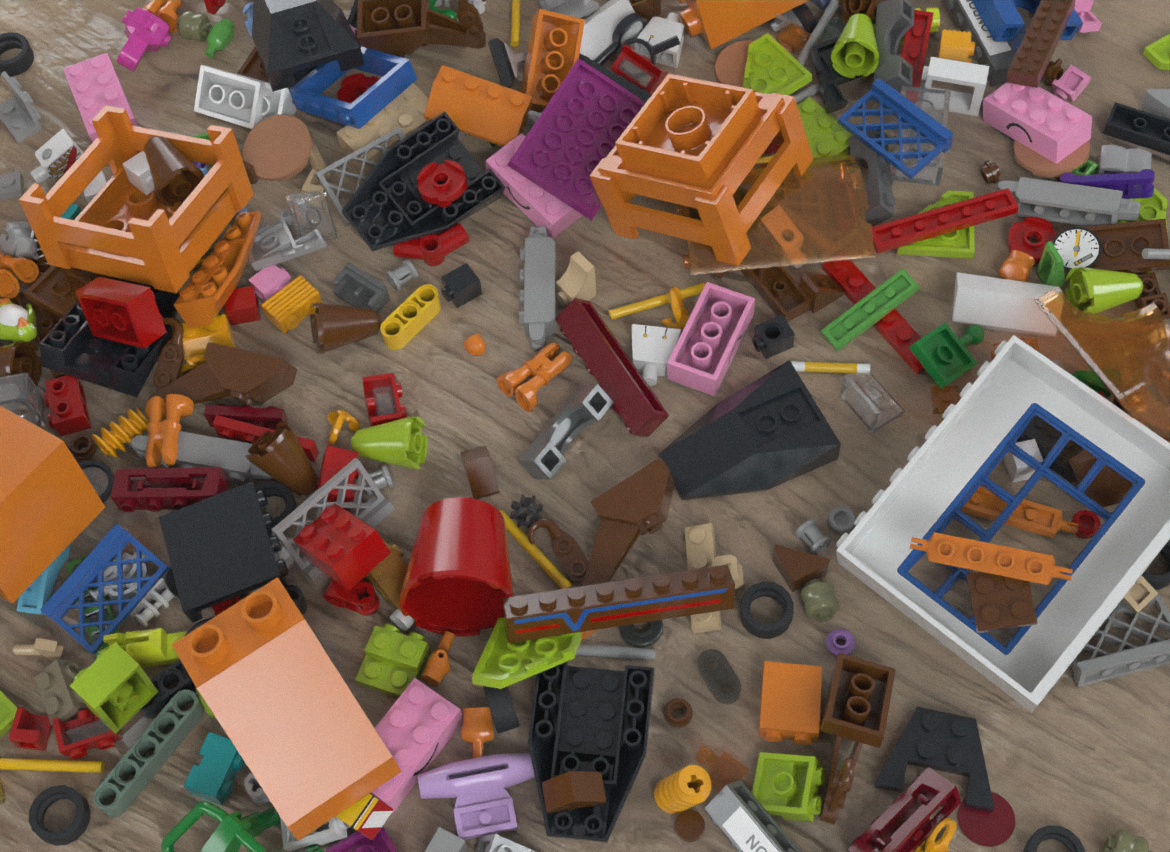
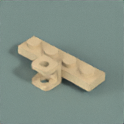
(702, 554)

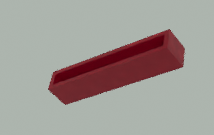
(611, 368)

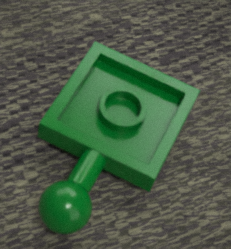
(945, 354)

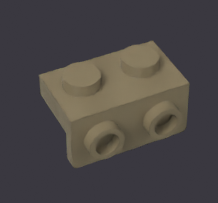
(56, 692)

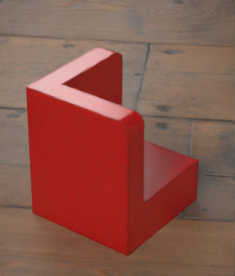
(243, 306)
(30, 730)

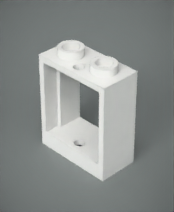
(958, 73)

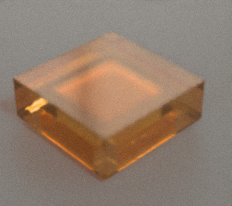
(792, 38)

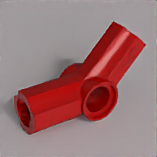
(433, 247)

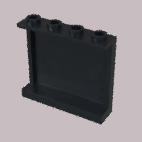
(222, 548)

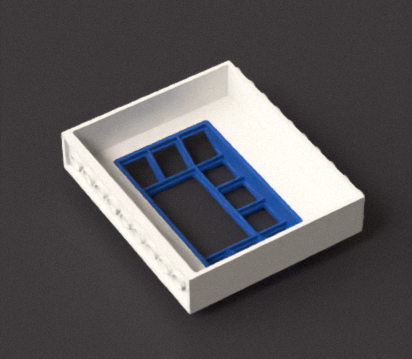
(958, 462)

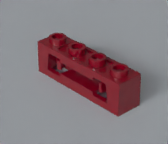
(166, 487)
(907, 820)

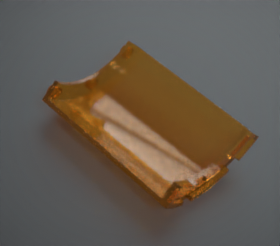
(802, 223)
(1124, 354)

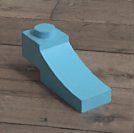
(41, 589)

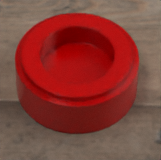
(1088, 523)

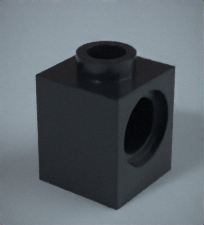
(777, 328)

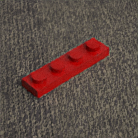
(916, 44)
(249, 433)

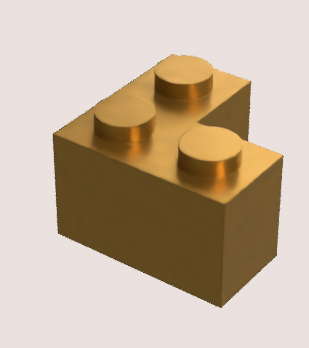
(389, 576)

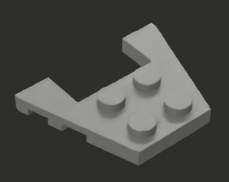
(277, 244)

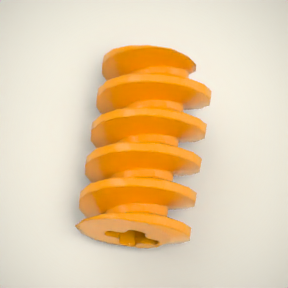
(121, 433)
(682, 789)

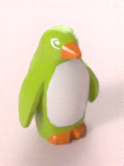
(16, 322)

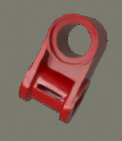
(357, 599)

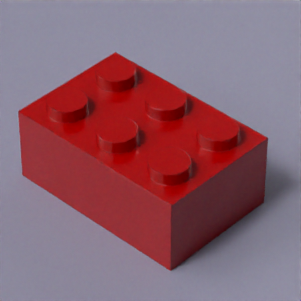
(121, 312)
(342, 546)

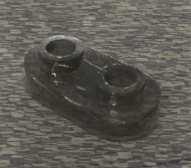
(719, 678)

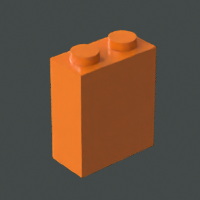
(790, 702)

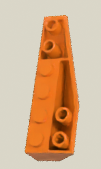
(219, 273)

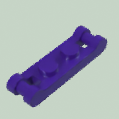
(1122, 181)

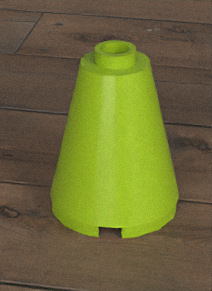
(856, 48)
(1100, 289)
(393, 442)

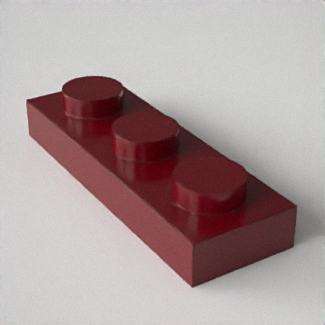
(262, 417)

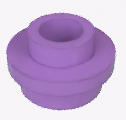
(834, 648)

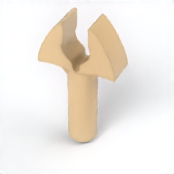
(41, 647)

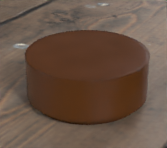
(689, 826)

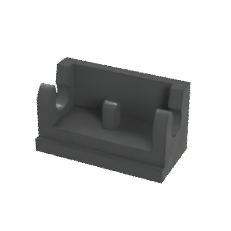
(360, 289)

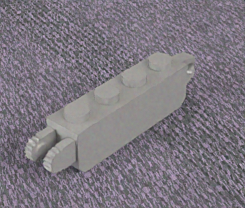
(1070, 202)
(539, 287)
(209, 451)

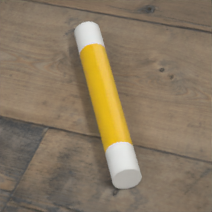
(829, 367)

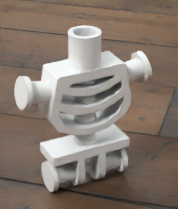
(131, 590)

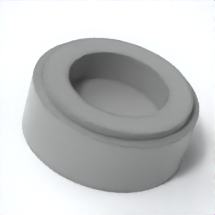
(841, 520)

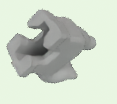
(19, 242)

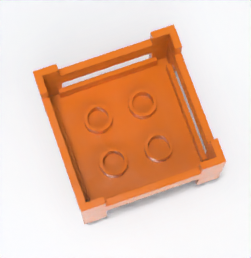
(695, 150)
(132, 232)

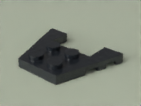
(829, 78)
(943, 744)

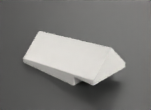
(600, 27)
(239, 98)
(1000, 304)

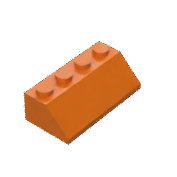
(550, 55)
(478, 106)

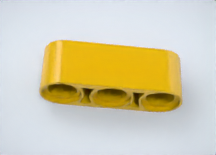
(405, 327)

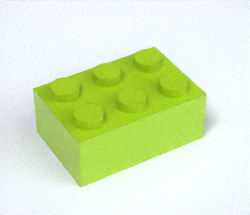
(114, 687)

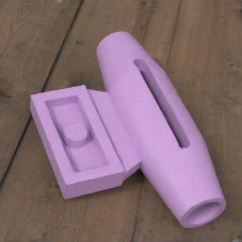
(479, 786)

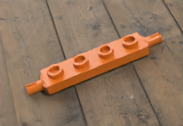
(1027, 516)
(991, 558)

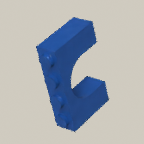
(1005, 21)

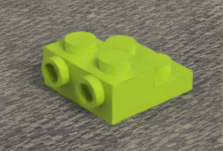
(392, 660)
(789, 785)

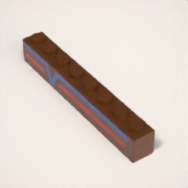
(618, 603)

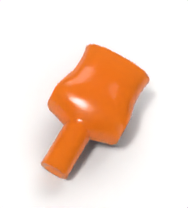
(1016, 266)
(438, 661)
(477, 728)

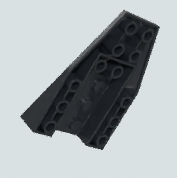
(302, 36)
(388, 202)
(104, 362)
(753, 440)
(590, 725)

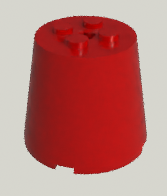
(458, 568)

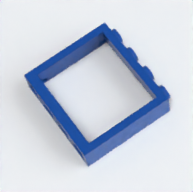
(396, 77)

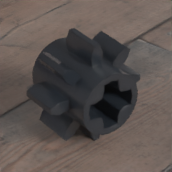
(530, 506)

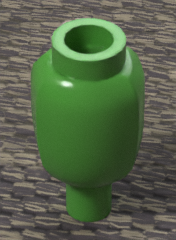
(219, 37)

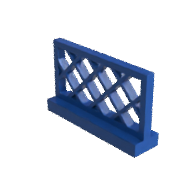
(912, 118)
(84, 578)

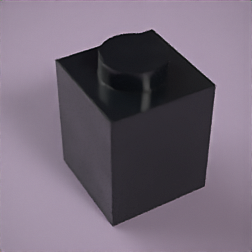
(461, 286)

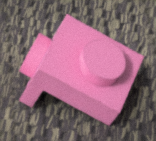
(1090, 21)
(1071, 84)

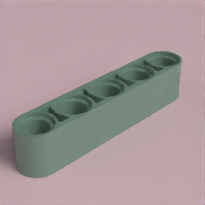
(135, 758)

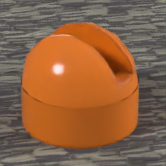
(475, 345)

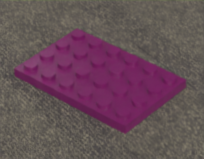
(575, 135)

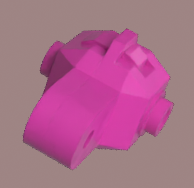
(144, 34)

